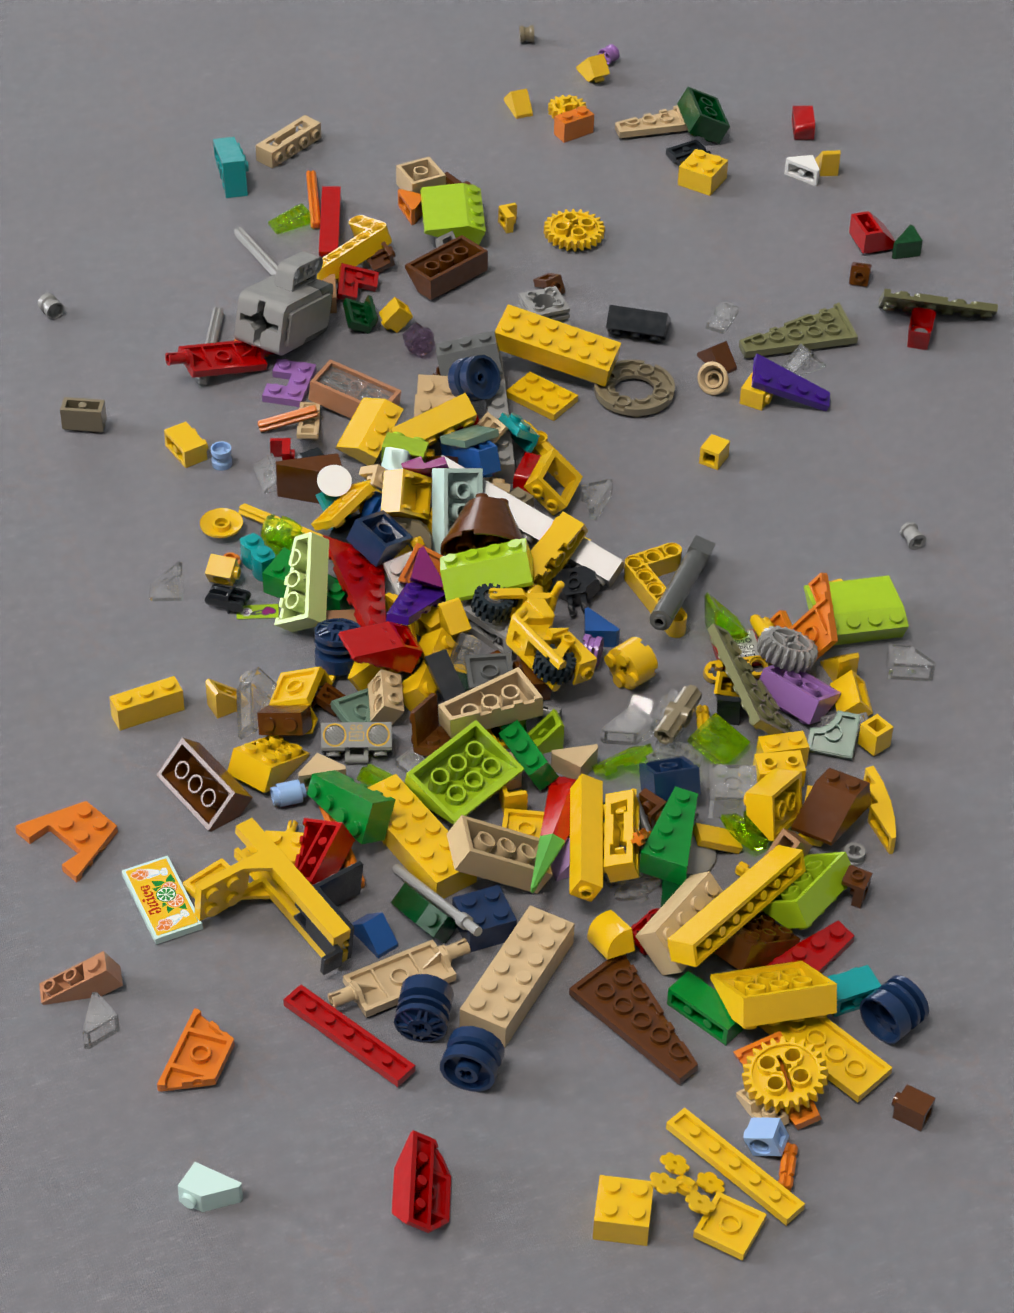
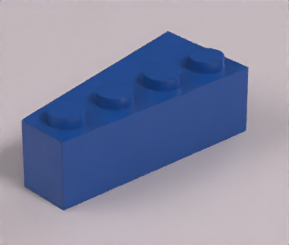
(479, 456)

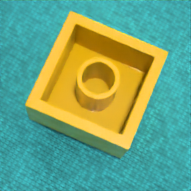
(702, 172)
(623, 1210)

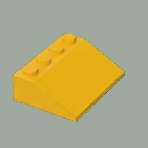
(776, 994)

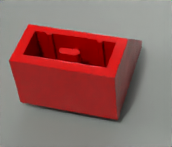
(870, 233)

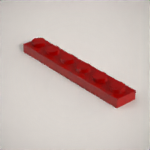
(349, 1035)

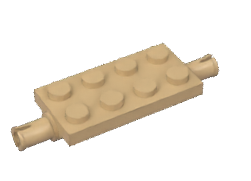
(380, 983)

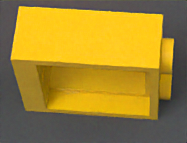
(562, 472)

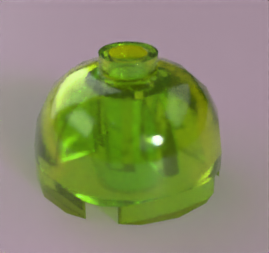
(280, 532)

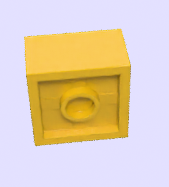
(406, 494)

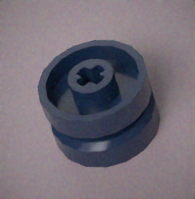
(475, 376)
(472, 1058)

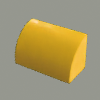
(853, 695)
(611, 935)

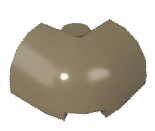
(415, 529)

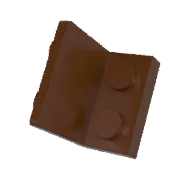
(426, 732)

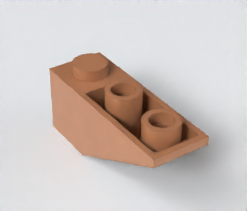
(93, 975)

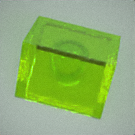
(721, 616)

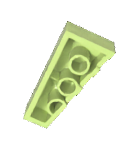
(306, 584)

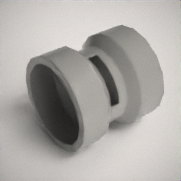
(50, 306)

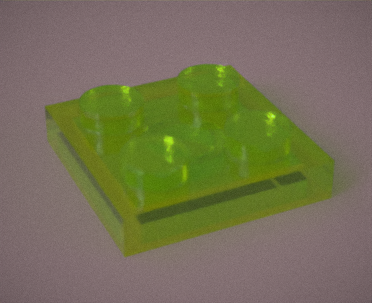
(718, 740)

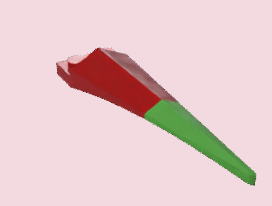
(554, 829)

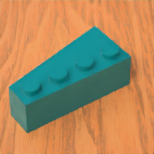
(231, 166)

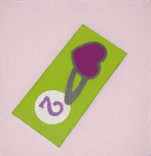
(259, 611)

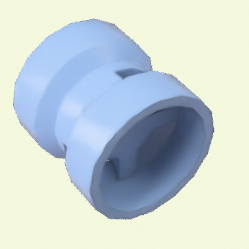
(221, 455)

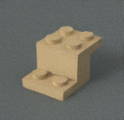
(431, 392)

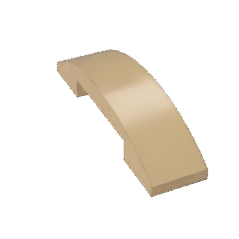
(309, 428)

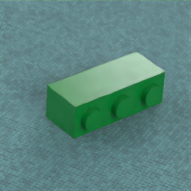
(528, 755)
(703, 1007)

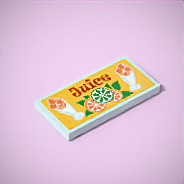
(161, 900)

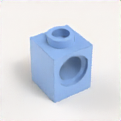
(766, 1136)

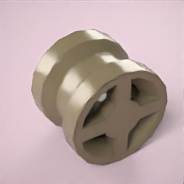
(526, 33)

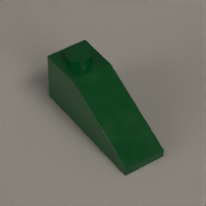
(424, 913)

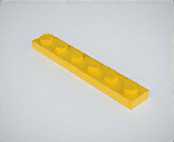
(735, 1166)

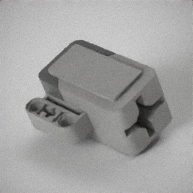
(286, 306)

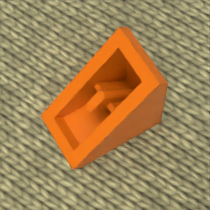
(410, 205)

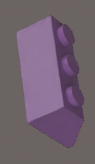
(799, 693)

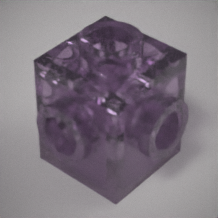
(419, 339)

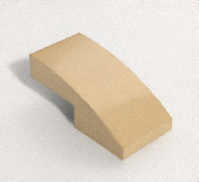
(490, 421)

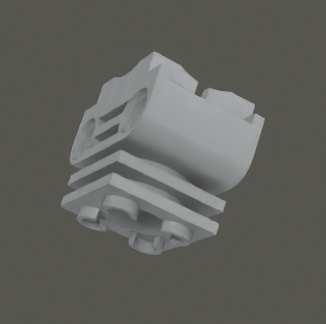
(547, 303)

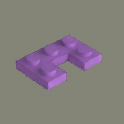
(299, 379)

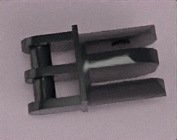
(228, 597)

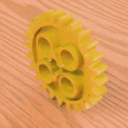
(574, 230)
(762, 1082)

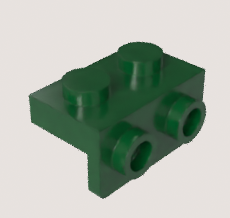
(360, 315)

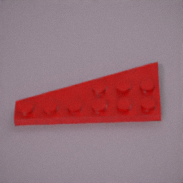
(360, 580)

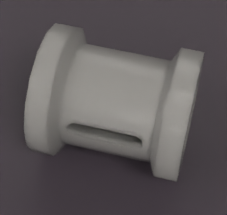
(912, 535)

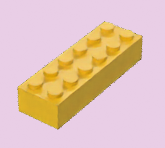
(557, 345)
(420, 840)

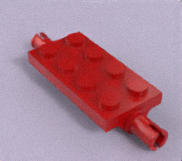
(219, 358)

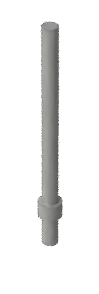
(462, 919)

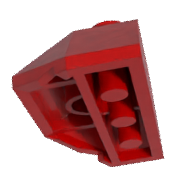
(421, 1184)

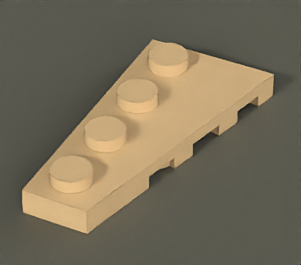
(650, 124)

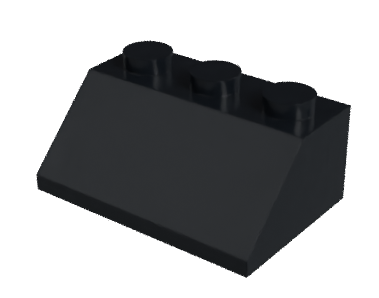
(637, 323)

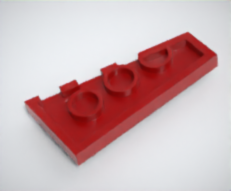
(819, 948)

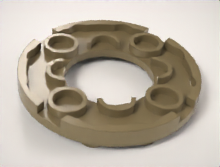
(626, 369)

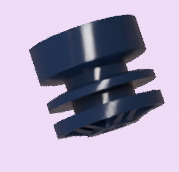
(329, 649)
(423, 1008)
(894, 1009)

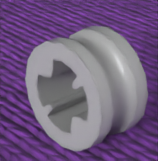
(858, 849)

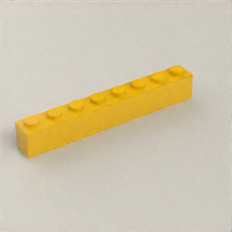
(736, 906)

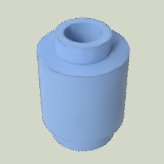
(288, 793)

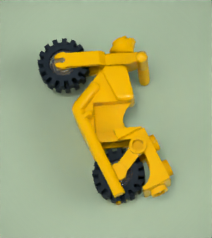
(532, 632)

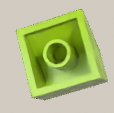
(415, 446)

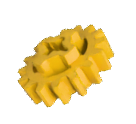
(564, 104)

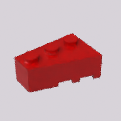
(322, 849)

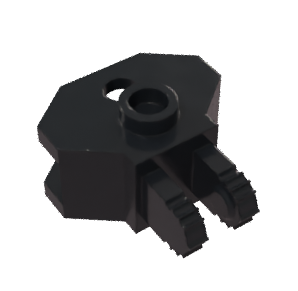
(577, 589)

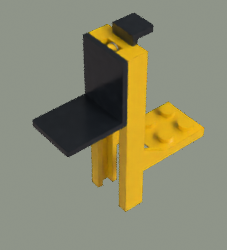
(307, 906)

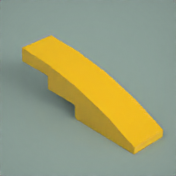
(881, 813)

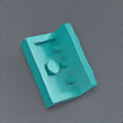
(520, 431)

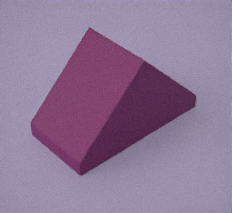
(425, 571)

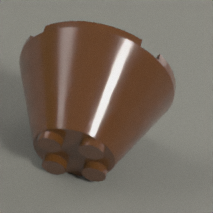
(480, 524)

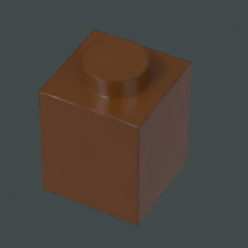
(913, 1107)

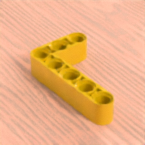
(367, 240)
(642, 575)

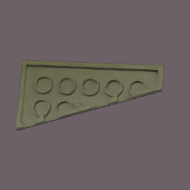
(907, 303)
(813, 331)
(753, 694)

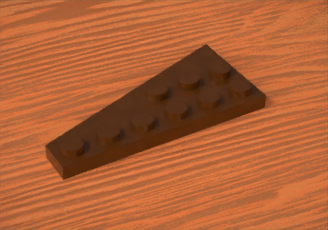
(630, 1009)

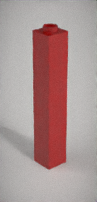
(330, 220)

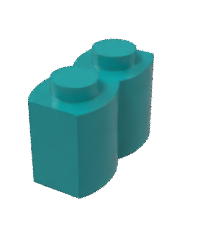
(255, 554)

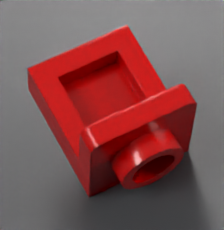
(282, 448)

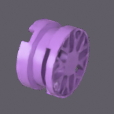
(594, 645)

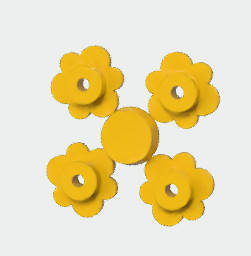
(685, 1185)

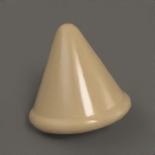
(712, 378)

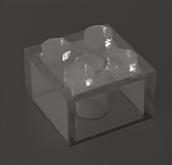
(727, 788)

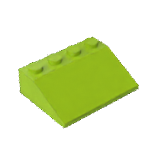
(453, 209)
(865, 609)
(463, 773)

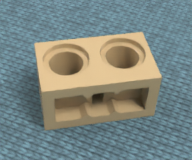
(385, 697)

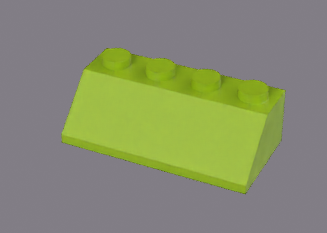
(501, 564)
(811, 891)

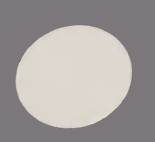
(334, 480)

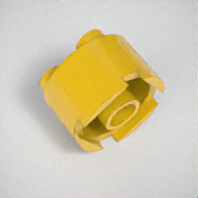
(631, 663)

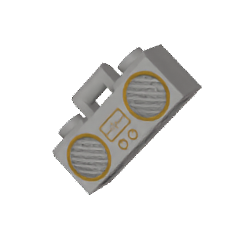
(347, 736)

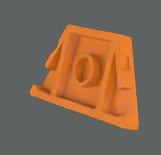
(197, 1055)

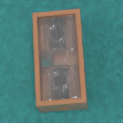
(344, 388)

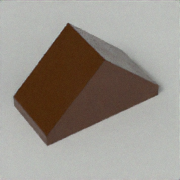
(721, 354)

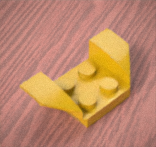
(300, 687)

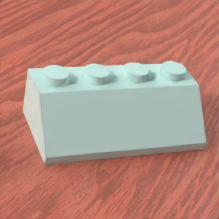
(450, 493)

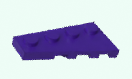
(786, 384)
(413, 602)

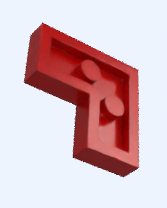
(353, 278)

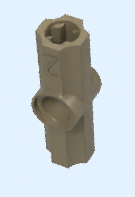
(678, 714)

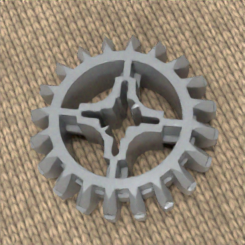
(787, 649)

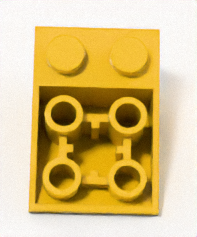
(266, 761)

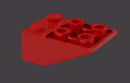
(383, 646)

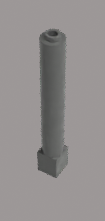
(681, 583)

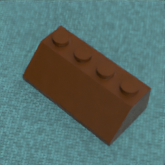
(447, 267)
(203, 785)

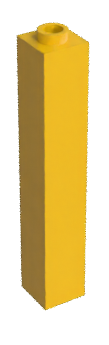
(586, 838)

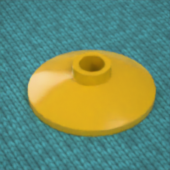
(221, 523)

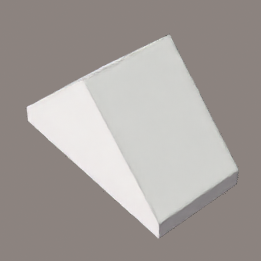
(803, 169)

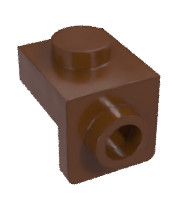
(382, 258)

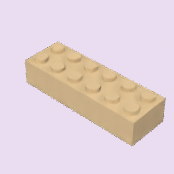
(518, 974)

